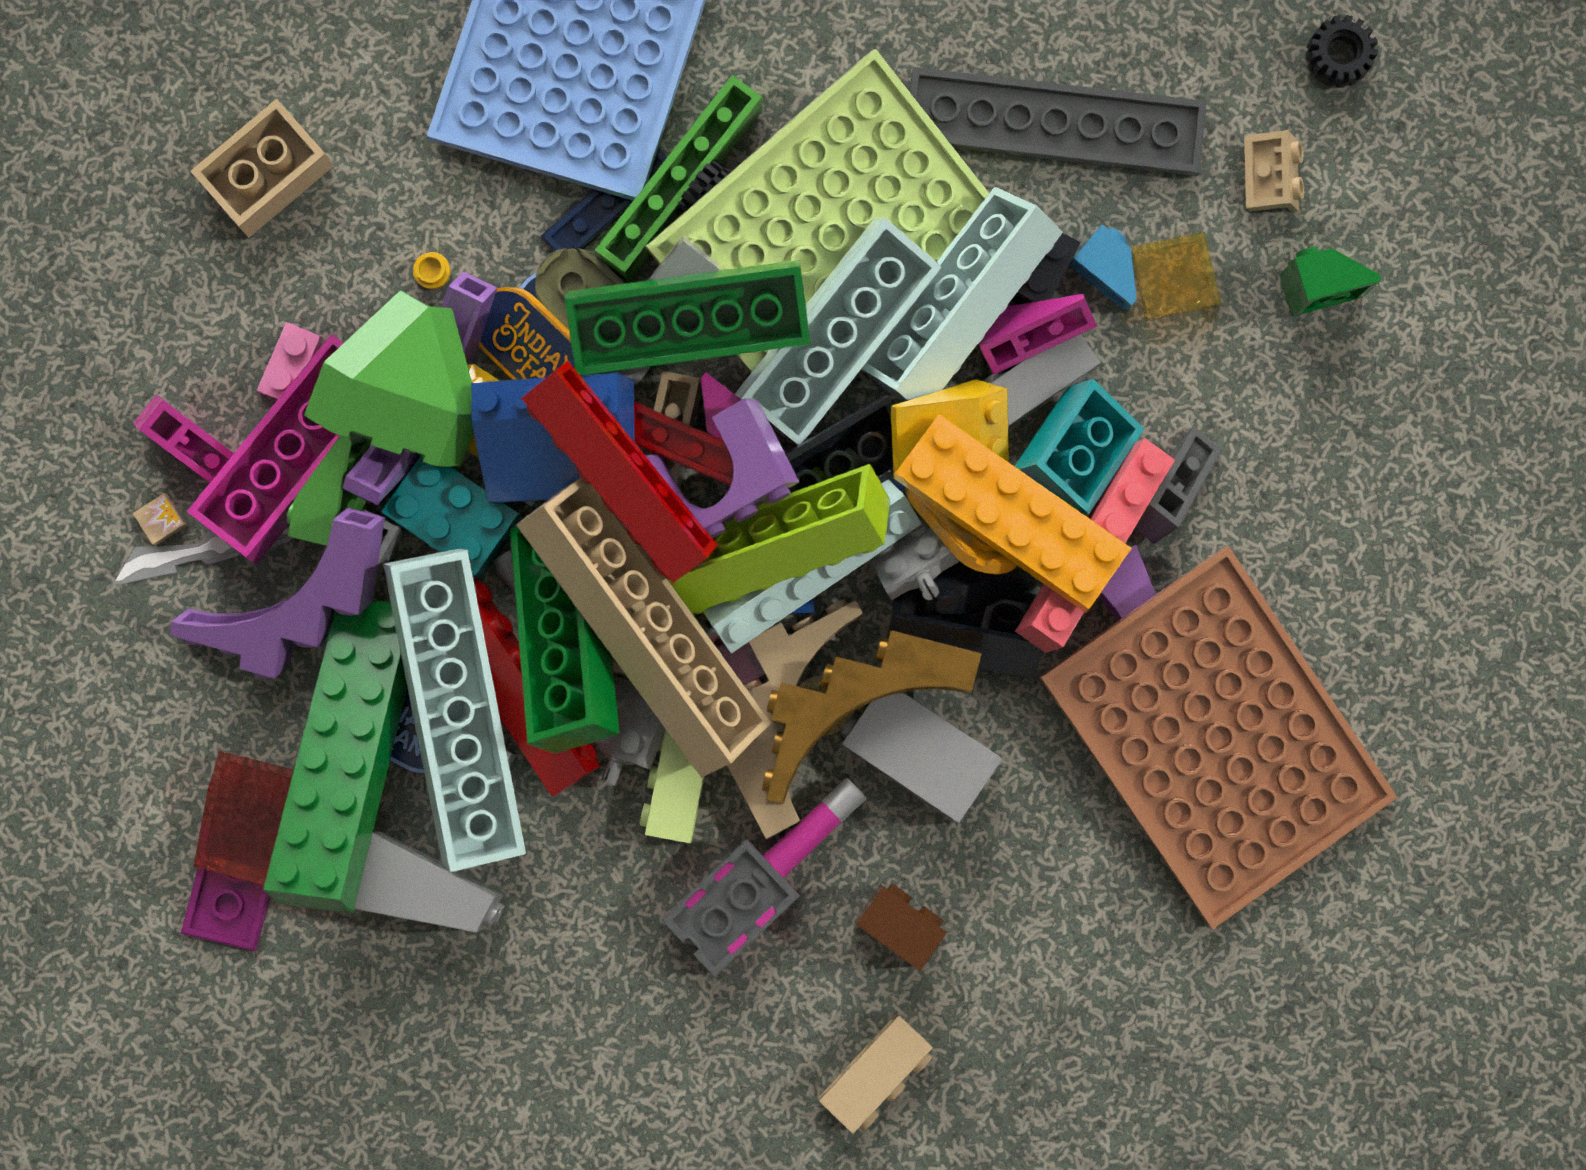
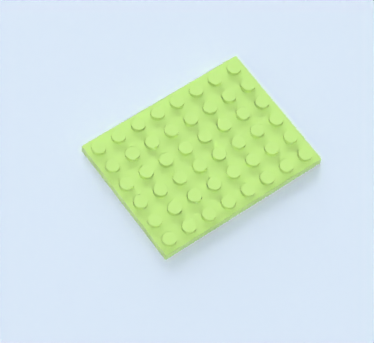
(826, 176)

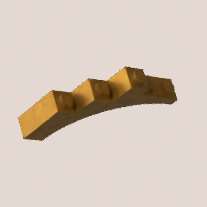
(906, 666)

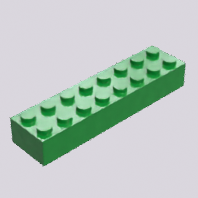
(340, 765)

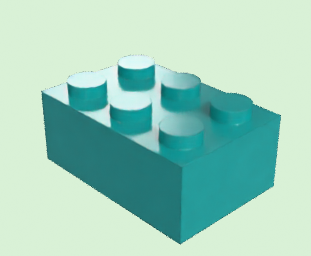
(1080, 445)
(452, 514)

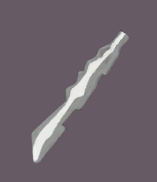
(161, 560)

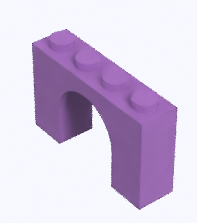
(758, 465)

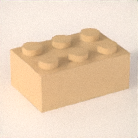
(262, 168)

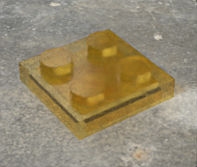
(1175, 276)

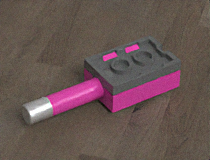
(750, 887)

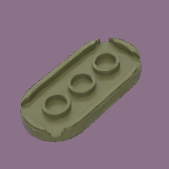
(570, 271)

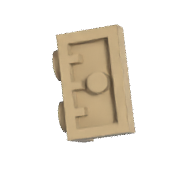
(1273, 171)

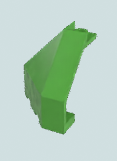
(400, 384)

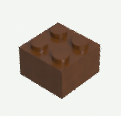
(900, 926)

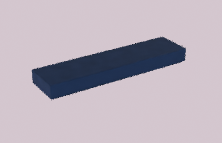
(590, 217)

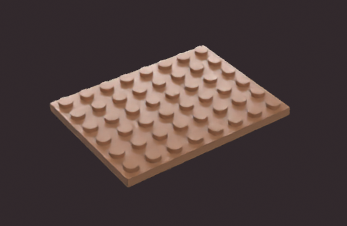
(1218, 737)

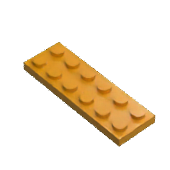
(1012, 513)

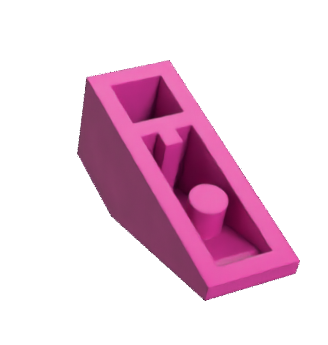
(1033, 328)
(183, 438)

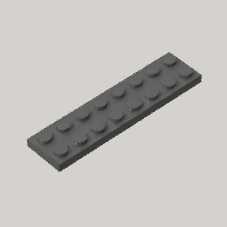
(1063, 121)

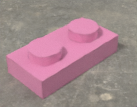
(288, 359)

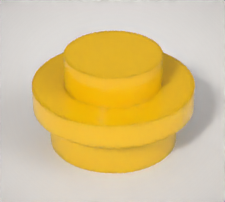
(431, 270)

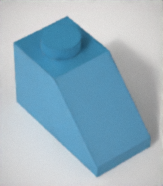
(1108, 266)

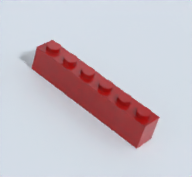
(619, 472)
(556, 770)

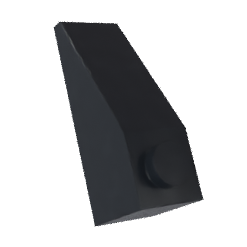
(967, 589)

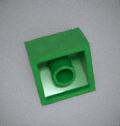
(1324, 280)

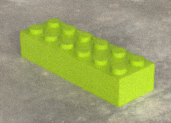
(791, 539)

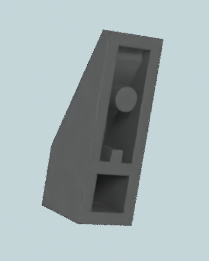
(1173, 498)

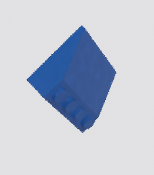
(518, 451)

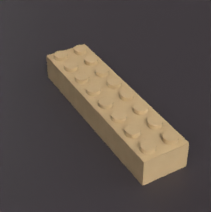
(645, 627)

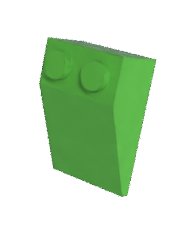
(323, 493)

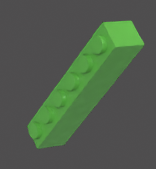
(656, 205)

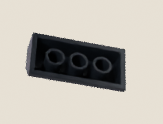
(847, 445)
(982, 630)

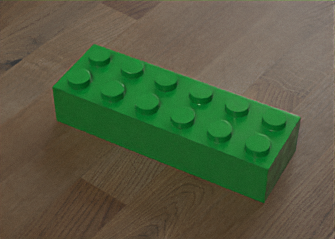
(687, 317)
(562, 660)

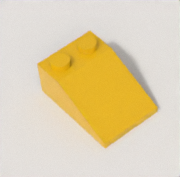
(972, 406)

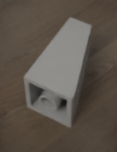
(921, 753)
(420, 888)

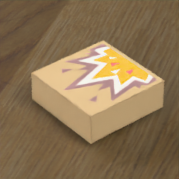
(160, 519)

